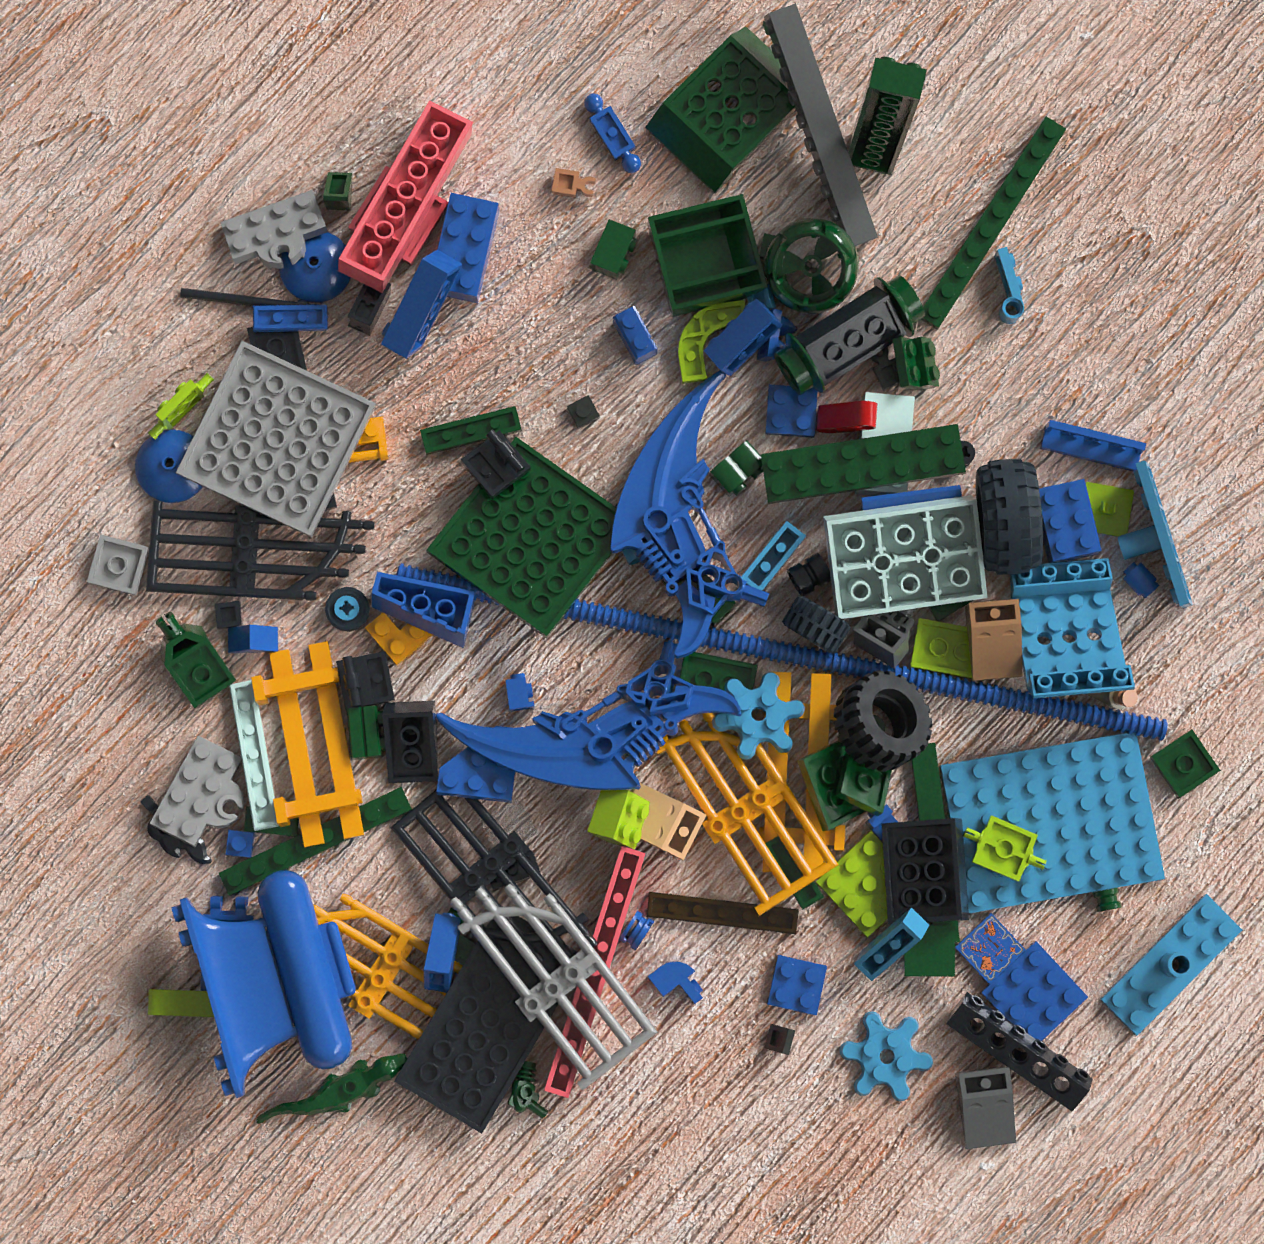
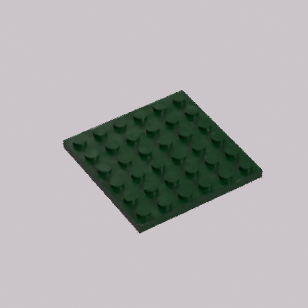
(530, 543)

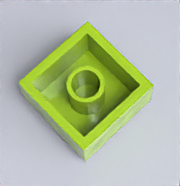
(619, 817)

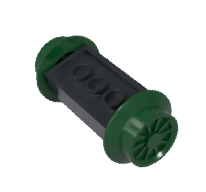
(850, 335)

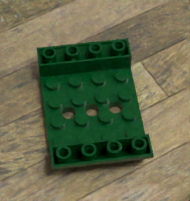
(708, 133)

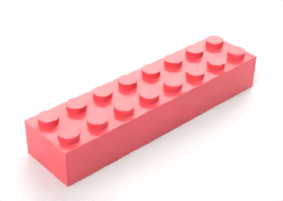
(405, 196)

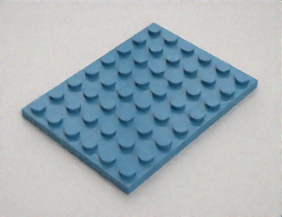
(1082, 803)

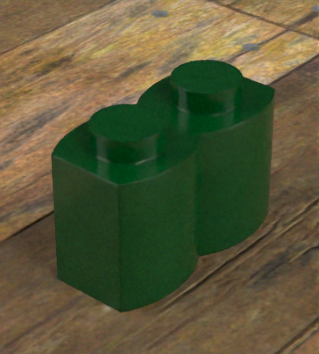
(737, 469)

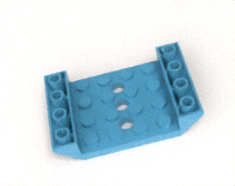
(1070, 601)

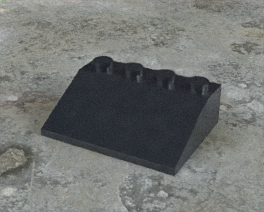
(925, 869)

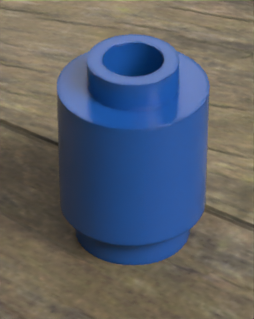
(1140, 579)

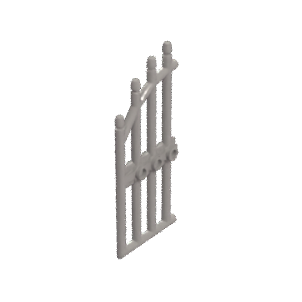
(560, 982)

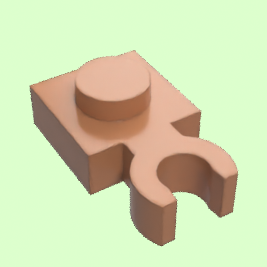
(568, 183)

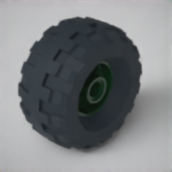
(1009, 516)

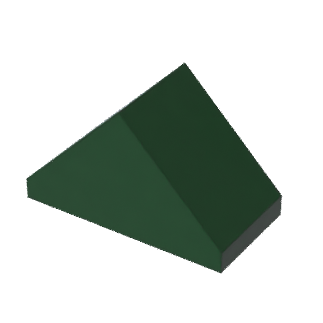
(338, 191)

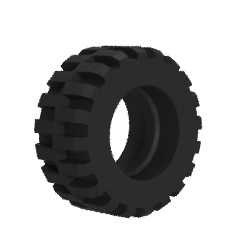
(863, 735)

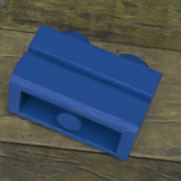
(635, 335)

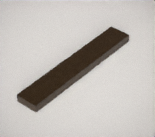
(721, 913)

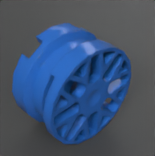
(638, 932)

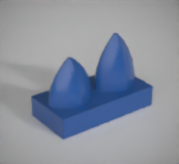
(773, 344)

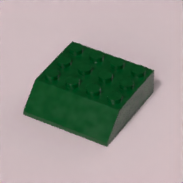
(706, 255)

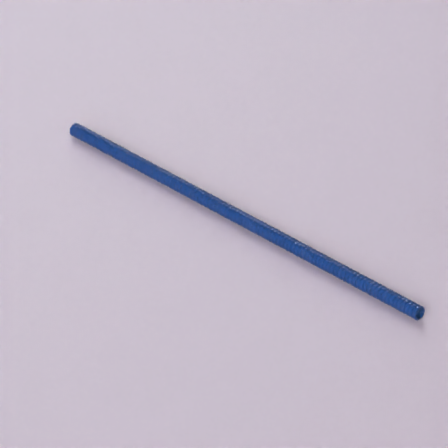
(838, 663)

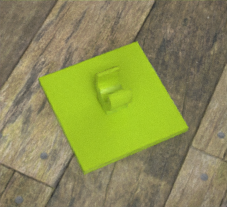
(1110, 508)

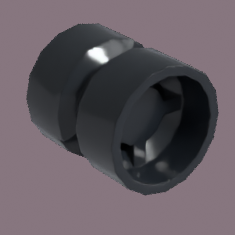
(809, 575)

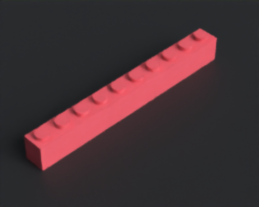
(607, 936)

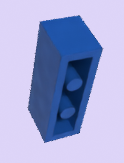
(742, 337)

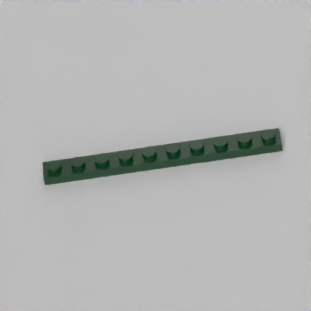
(992, 222)

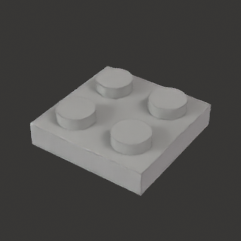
(118, 565)

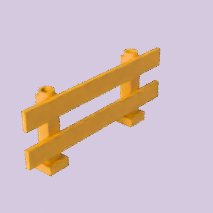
(819, 714)
(307, 804)

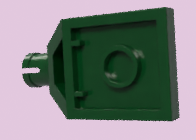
(192, 660)

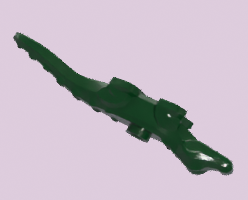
(340, 1091)

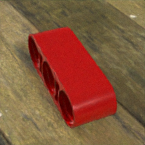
(847, 417)

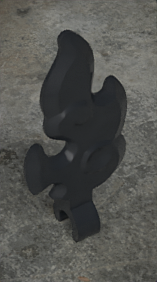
(171, 844)

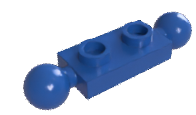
(612, 133)

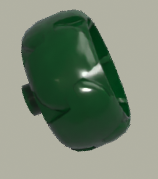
(782, 262)

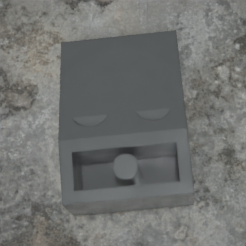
(986, 1107)

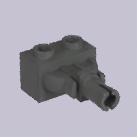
(885, 635)

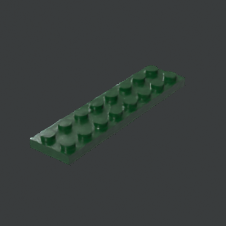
(863, 464)

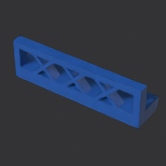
(1092, 445)

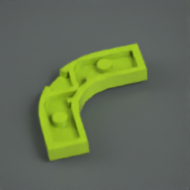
(697, 332)

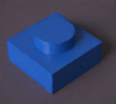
(240, 843)

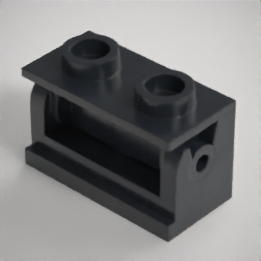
(368, 308)

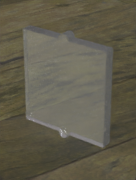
(512, 818)

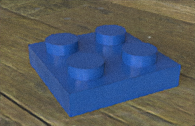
(790, 413)
(797, 985)

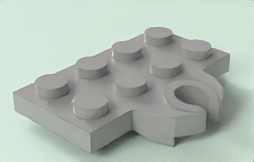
(275, 230)
(200, 793)

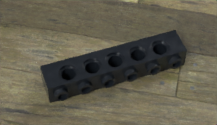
(1025, 1064)

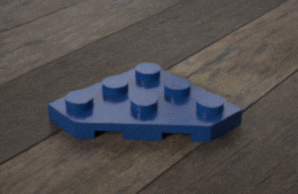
(475, 778)

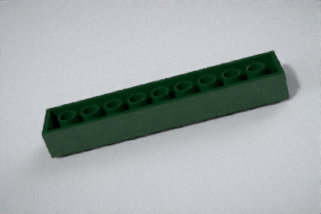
(885, 114)

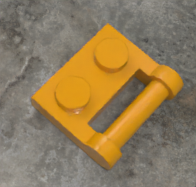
(373, 434)

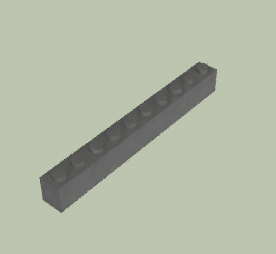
(819, 123)

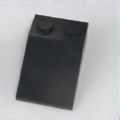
(411, 741)

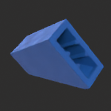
(441, 952)

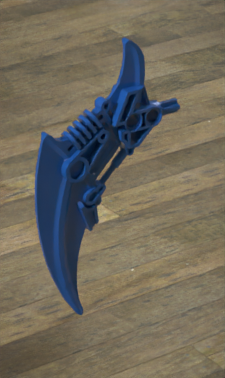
(656, 509)
(606, 750)

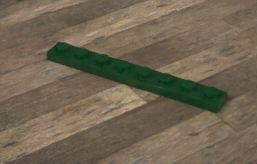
(293, 850)

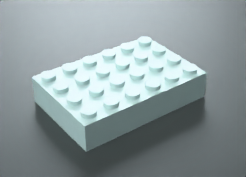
(905, 557)

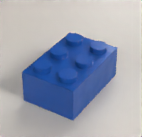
(1068, 522)

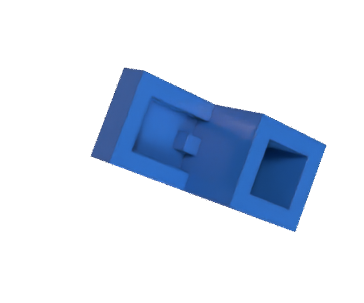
(674, 974)

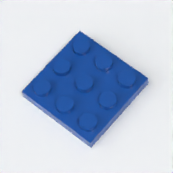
(1035, 992)

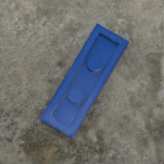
(290, 318)

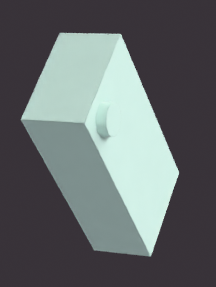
(893, 417)

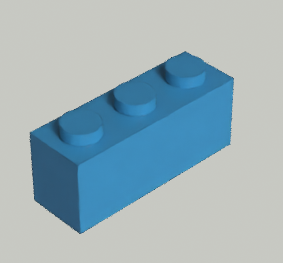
(773, 556)
(891, 944)

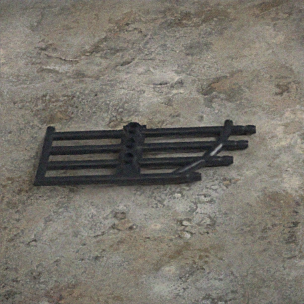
(244, 553)
(488, 868)

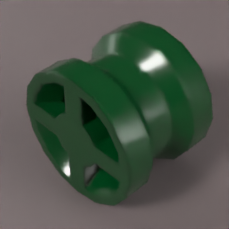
(1107, 899)

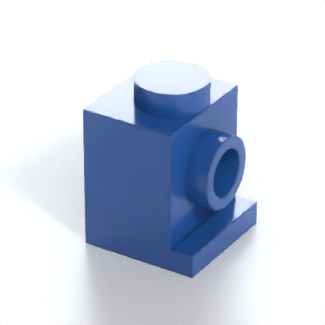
(519, 692)

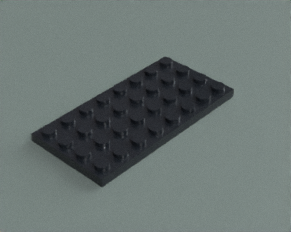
(477, 1035)

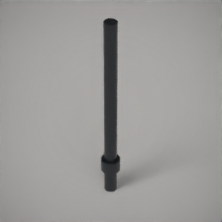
(236, 299)

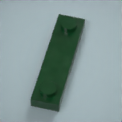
(470, 430)

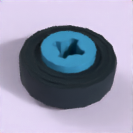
(348, 618)

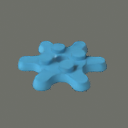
(767, 730)
(868, 1056)

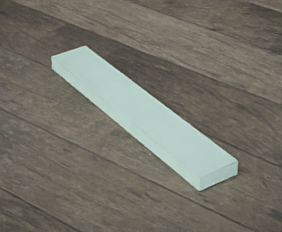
(254, 755)

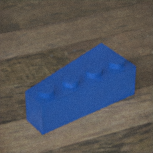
(426, 605)

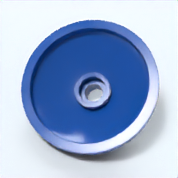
(320, 281)
(154, 476)

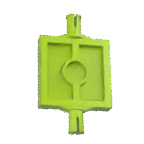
(175, 409)
(1004, 848)

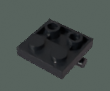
(495, 464)
(365, 680)

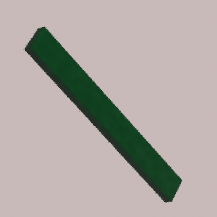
(930, 798)

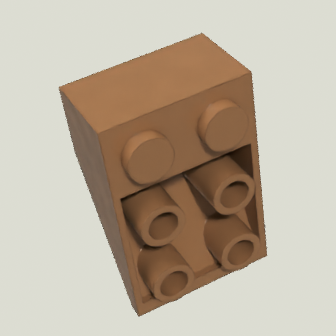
(994, 639)

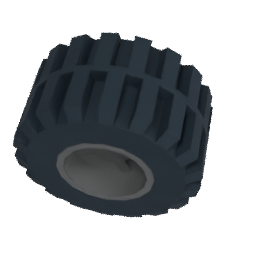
(816, 624)

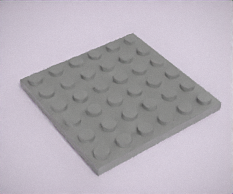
(276, 438)

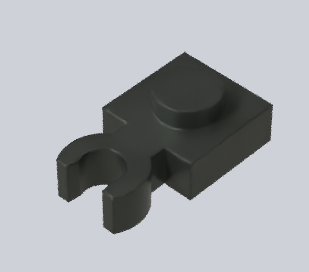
(886, 371)

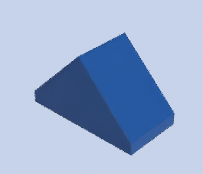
(252, 639)

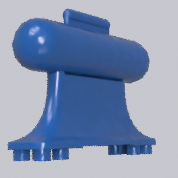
(273, 979)

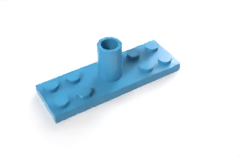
(1156, 537)
(1152, 981)

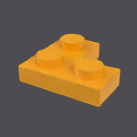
(395, 642)

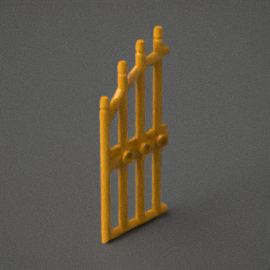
(744, 810)
(390, 960)

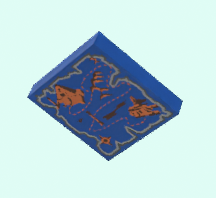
(990, 948)

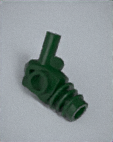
(523, 1092)

